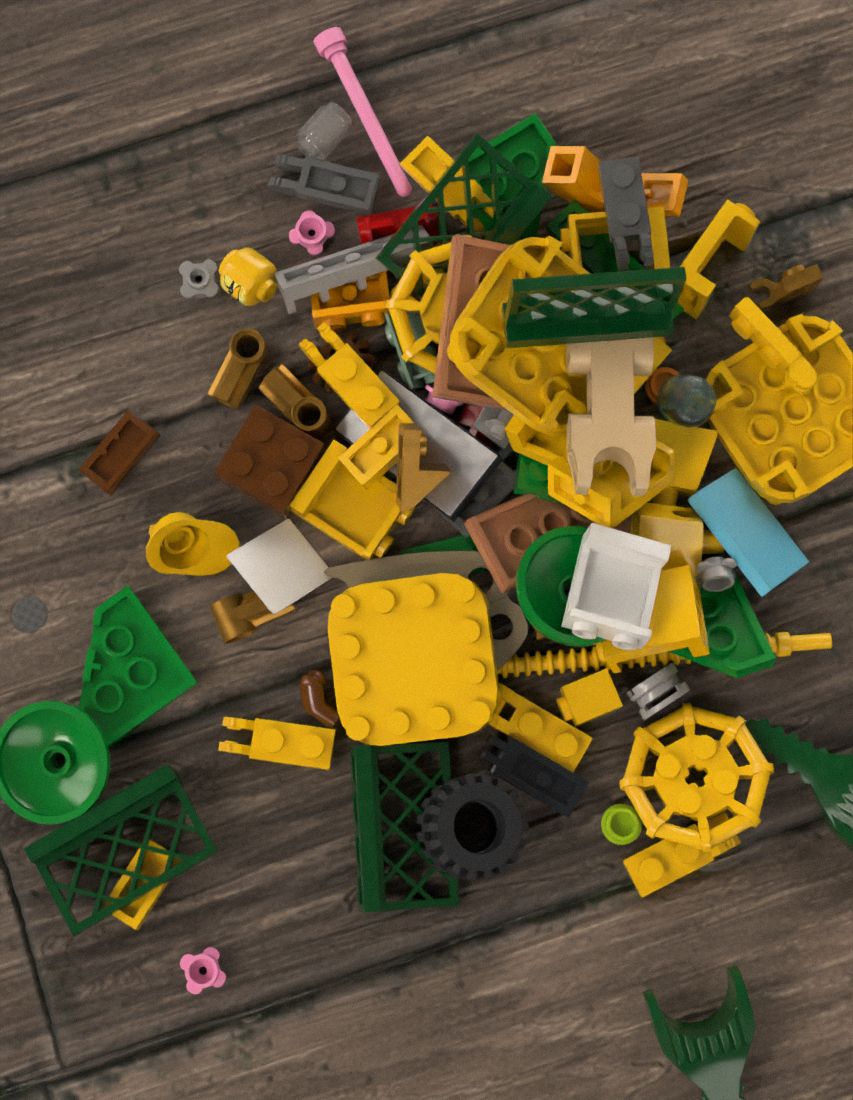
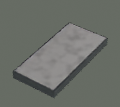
(447, 444)

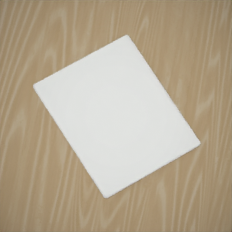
(280, 566)

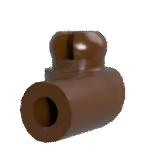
(313, 698)

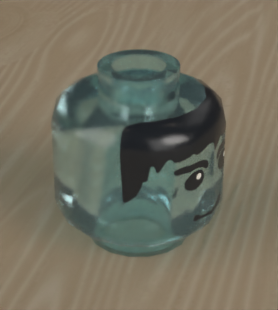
(686, 400)

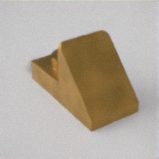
(415, 478)

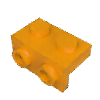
(353, 306)

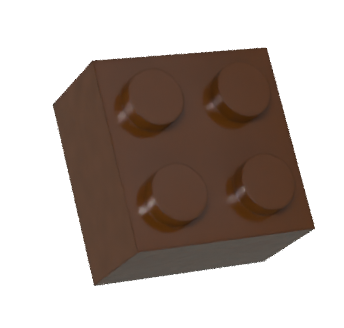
(269, 461)

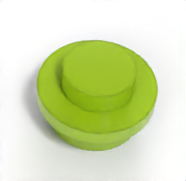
(621, 824)

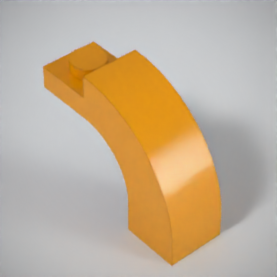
(574, 175)

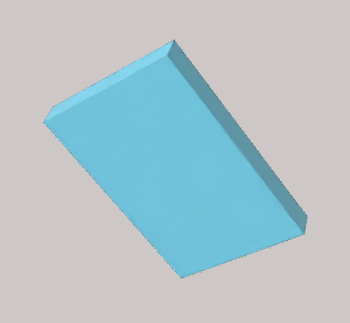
(748, 531)

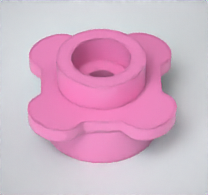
(308, 222)
(441, 404)
(197, 981)

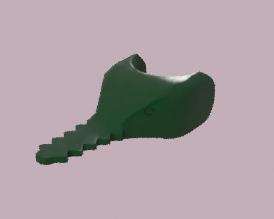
(825, 773)
(710, 1049)

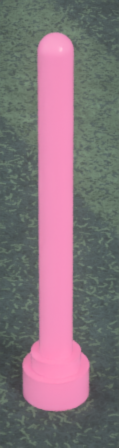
(332, 46)

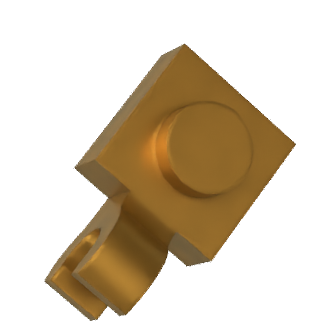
(793, 284)

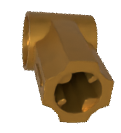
(239, 372)
(295, 401)
(242, 615)

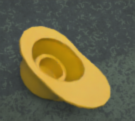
(190, 545)

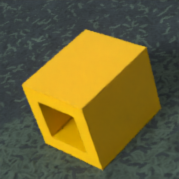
(588, 698)

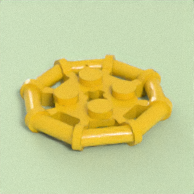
(429, 307)
(690, 800)

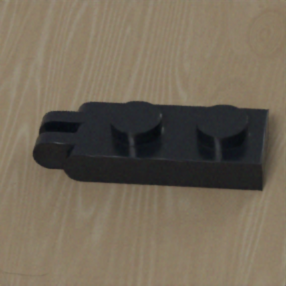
(534, 774)

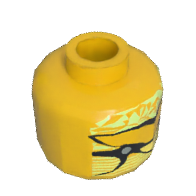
(248, 276)

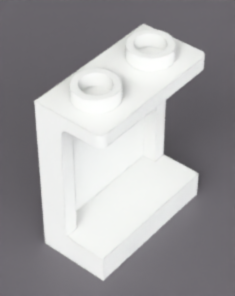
(615, 587)

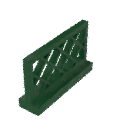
(506, 227)
(594, 308)
(101, 820)
(368, 827)

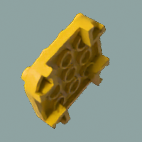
(522, 379)
(782, 439)
(413, 659)

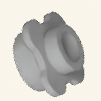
(202, 289)
(716, 573)

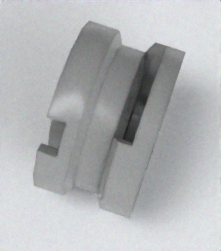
(656, 687)

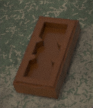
(119, 452)

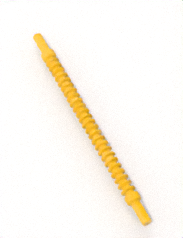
(781, 644)

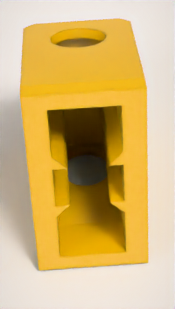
(692, 454)
(678, 528)

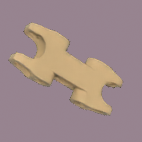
(610, 426)

